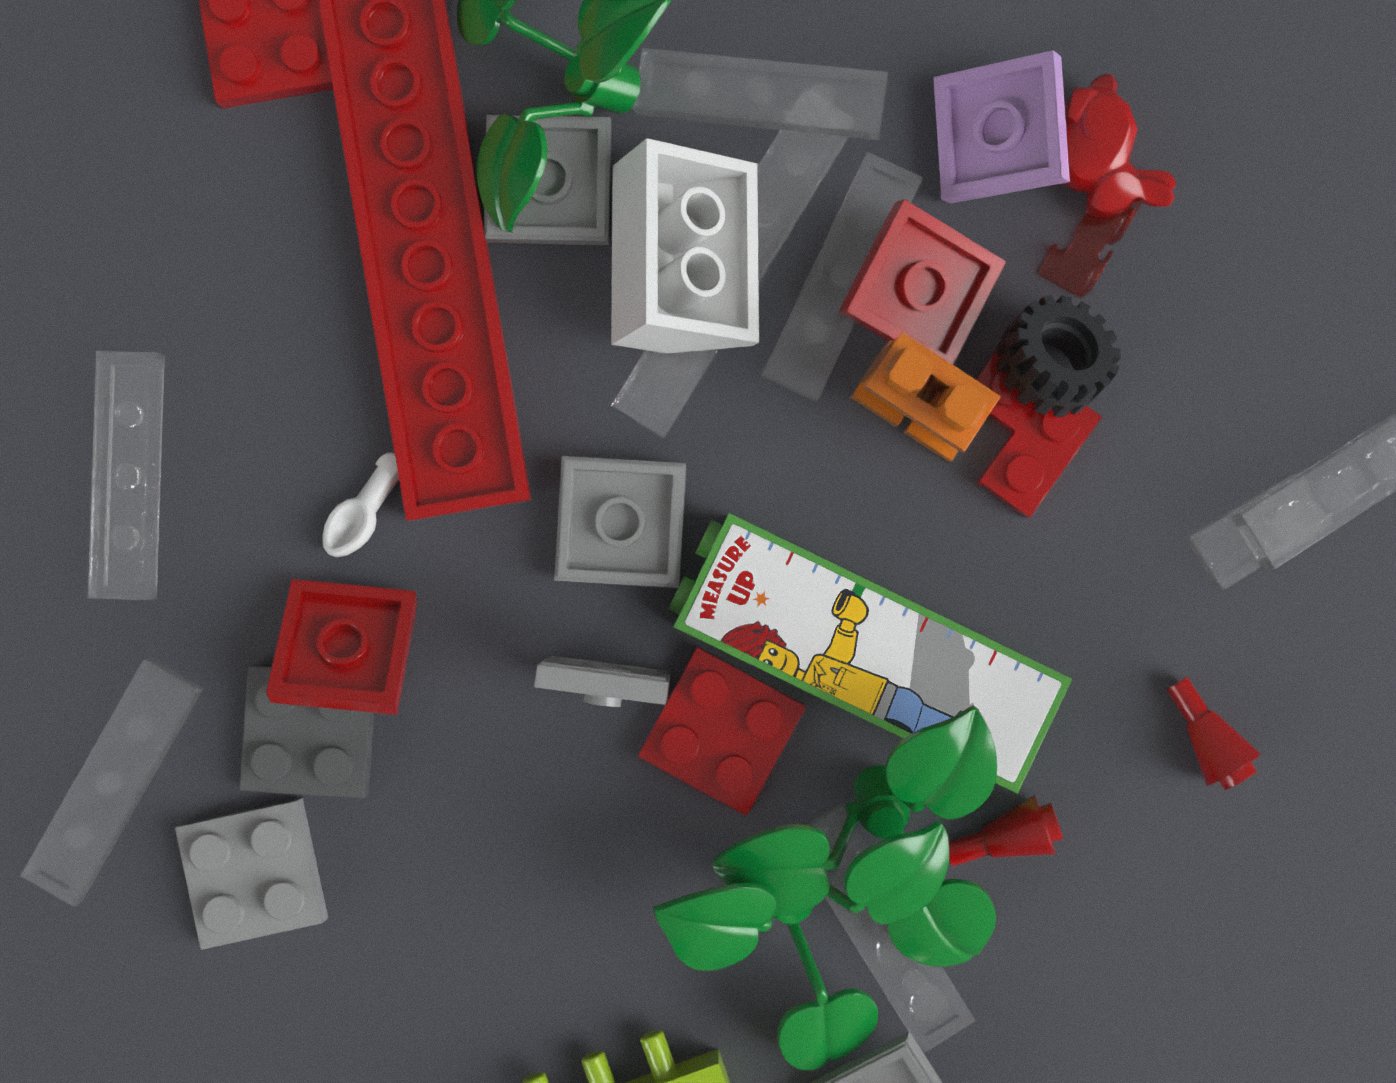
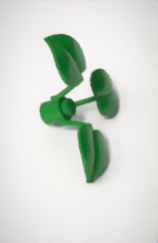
(597, 75)
(939, 767)
(723, 926)

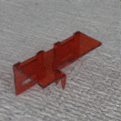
(1081, 259)

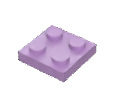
(1001, 128)

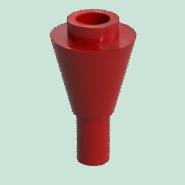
(1217, 745)
(1018, 832)

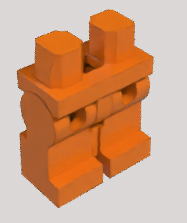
(936, 395)

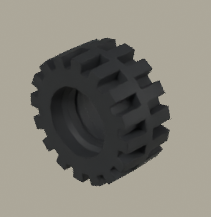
(1077, 336)

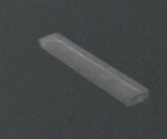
(785, 187)

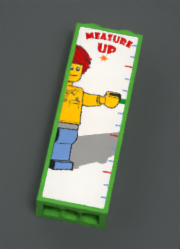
(862, 644)

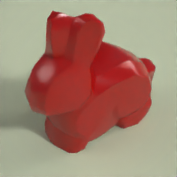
(1099, 152)

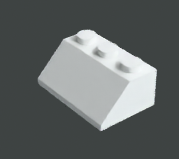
(684, 250)

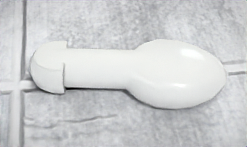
(355, 518)

